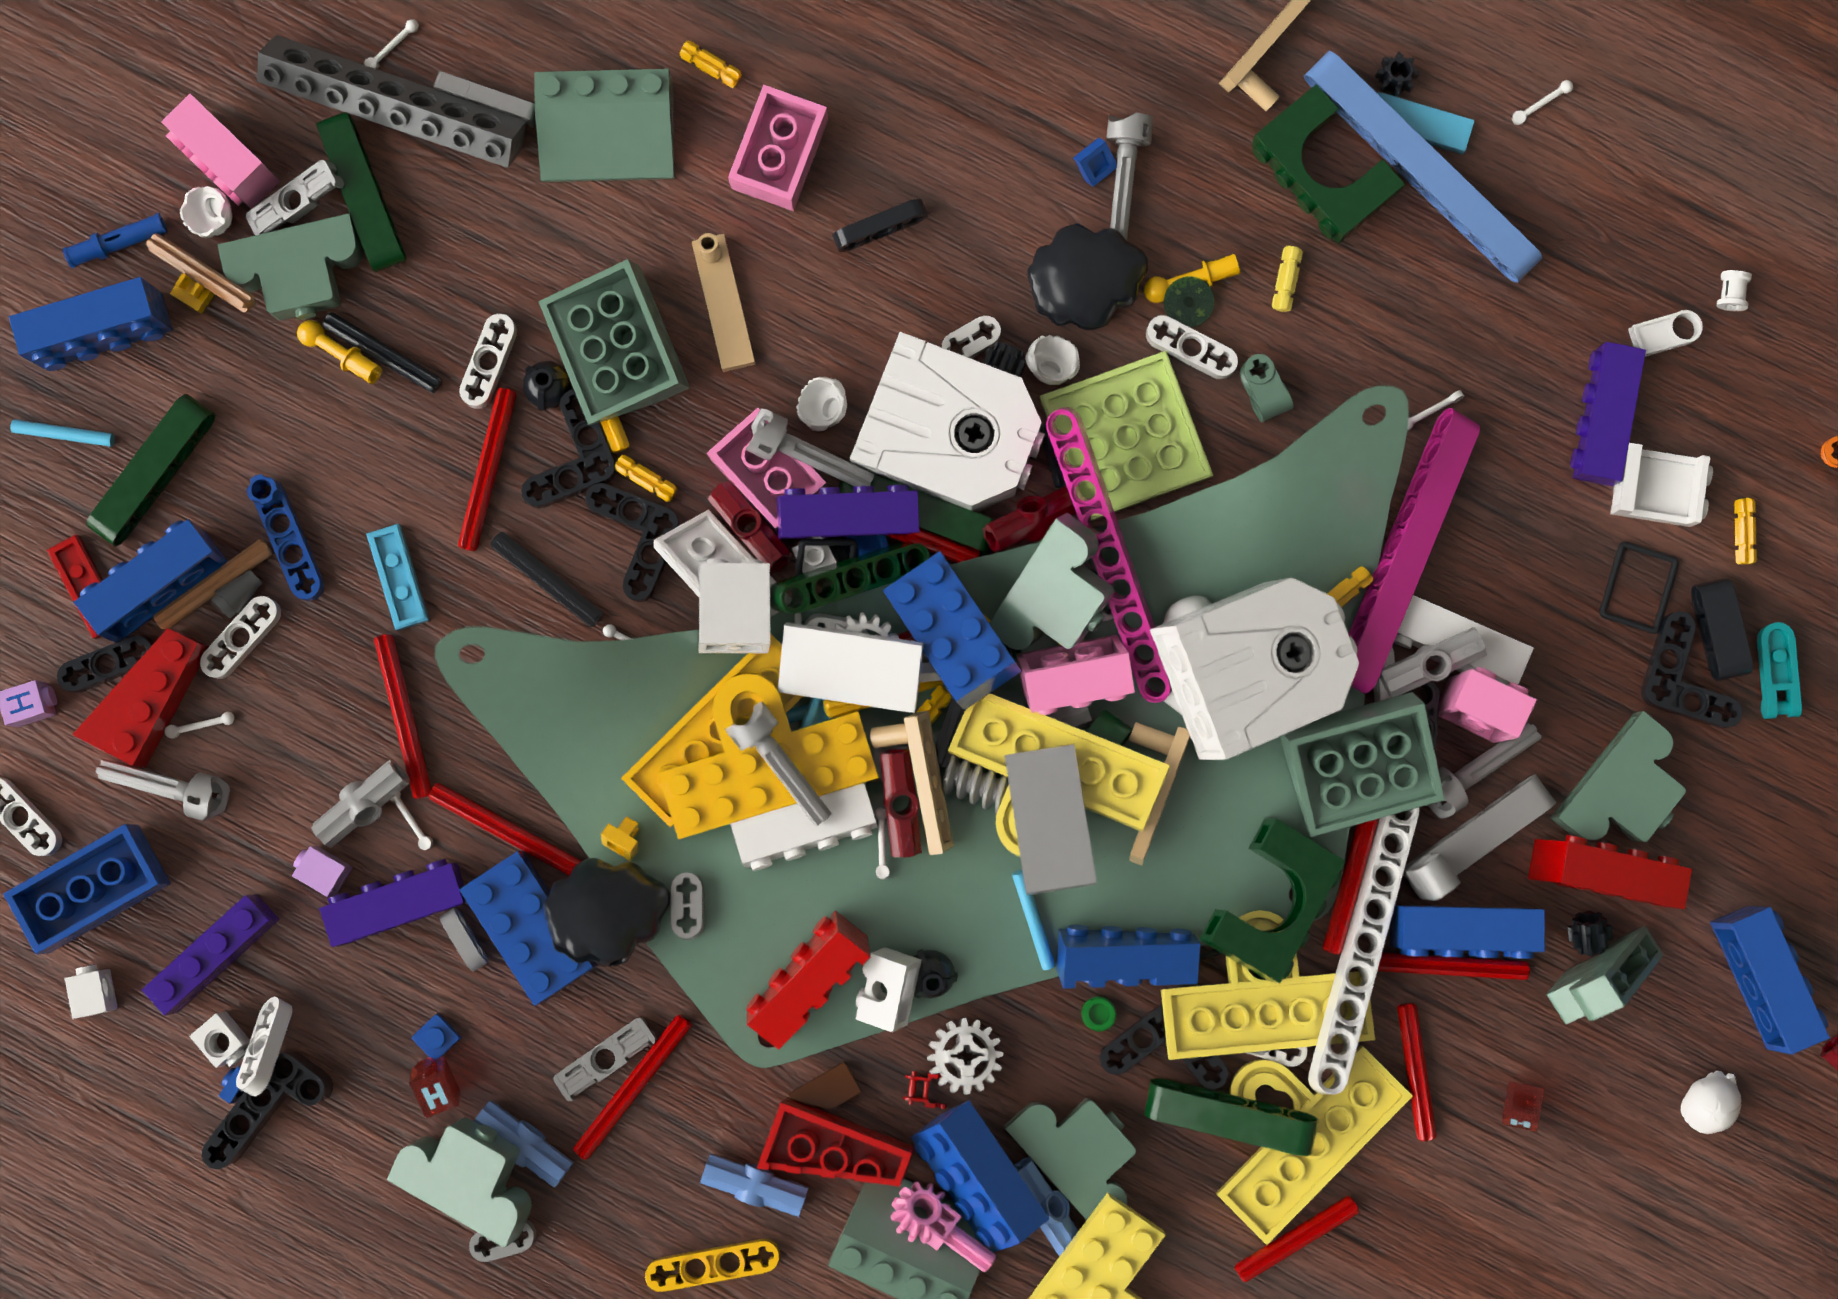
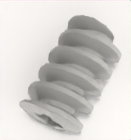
(975, 783)

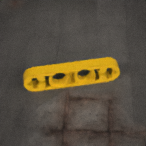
(714, 1270)

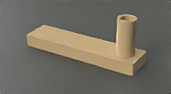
(1241, 72)
(723, 302)
(918, 734)
(1174, 748)

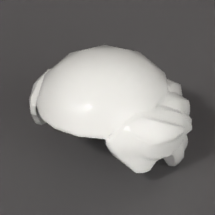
(206, 211)
(1053, 359)
(822, 403)

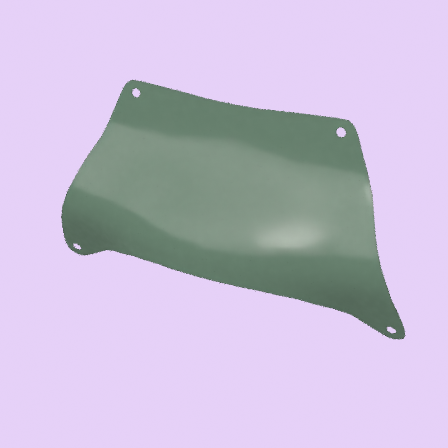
(591, 709)

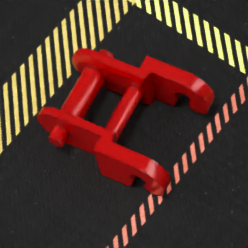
(912, 1090)

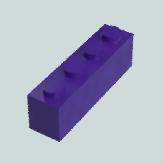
(1608, 413)
(847, 513)
(394, 904)
(210, 954)

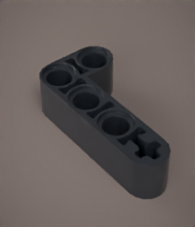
(260, 1113)

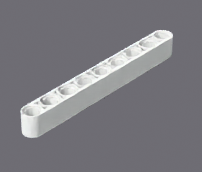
(1352, 957)

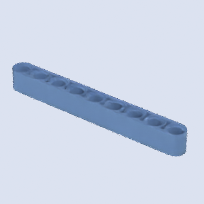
(1424, 168)

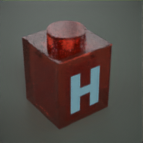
(434, 1086)
(1523, 1106)

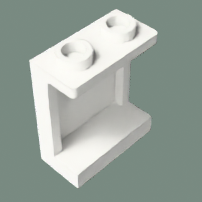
(1663, 487)
(734, 606)

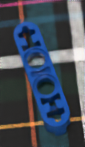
(284, 540)

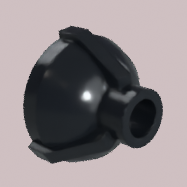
(548, 395)
(934, 965)

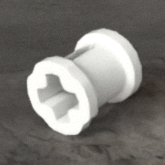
(1734, 290)

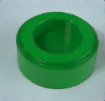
(1098, 1013)

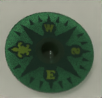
(1189, 301)

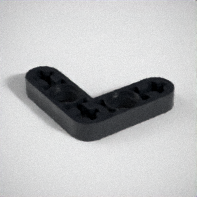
(587, 455)
(645, 524)
(1676, 689)
(1199, 1071)

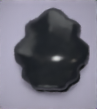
(1086, 276)
(604, 911)

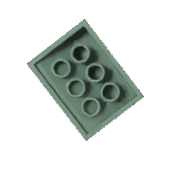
(605, 125)
(614, 343)
(1363, 764)
(888, 1261)

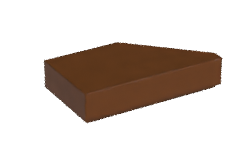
(829, 1088)

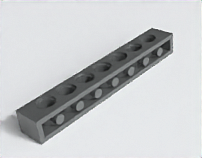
(391, 101)

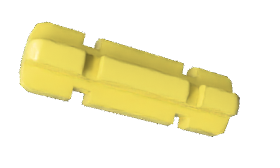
(1287, 278)

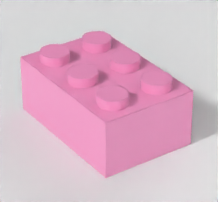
(778, 147)
(218, 153)
(758, 478)
(1075, 675)
(1485, 705)

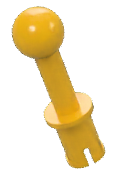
(1212, 271)
(312, 334)

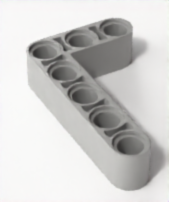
(1436, 869)

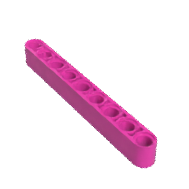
(1112, 537)
(1410, 543)

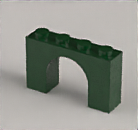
(1336, 209)
(1311, 874)

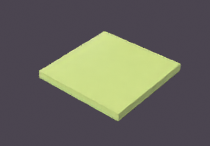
(1135, 430)

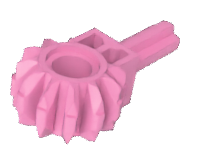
(939, 1226)

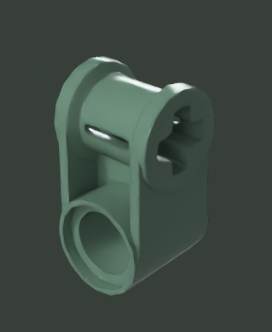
(1266, 393)

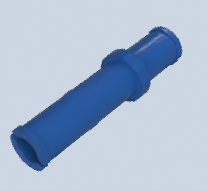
(102, 245)

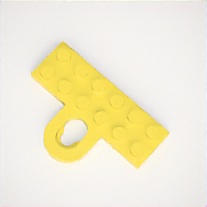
(1112, 777)
(1251, 1011)
(1278, 1184)
(1102, 1255)

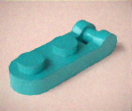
(1778, 671)

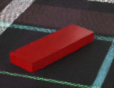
(75, 569)

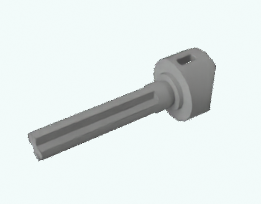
(1129, 136)
(772, 437)
(757, 734)
(1456, 784)
(195, 794)

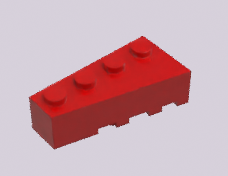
(145, 700)
(1610, 872)
(807, 979)
(833, 1147)

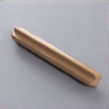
(201, 273)
(206, 588)

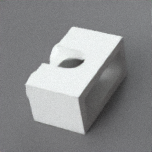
(899, 975)

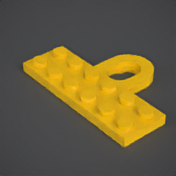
(696, 732)
(742, 783)

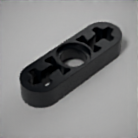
(880, 225)
(80, 664)

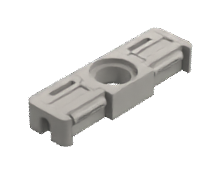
(486, 97)
(310, 184)
(585, 1070)

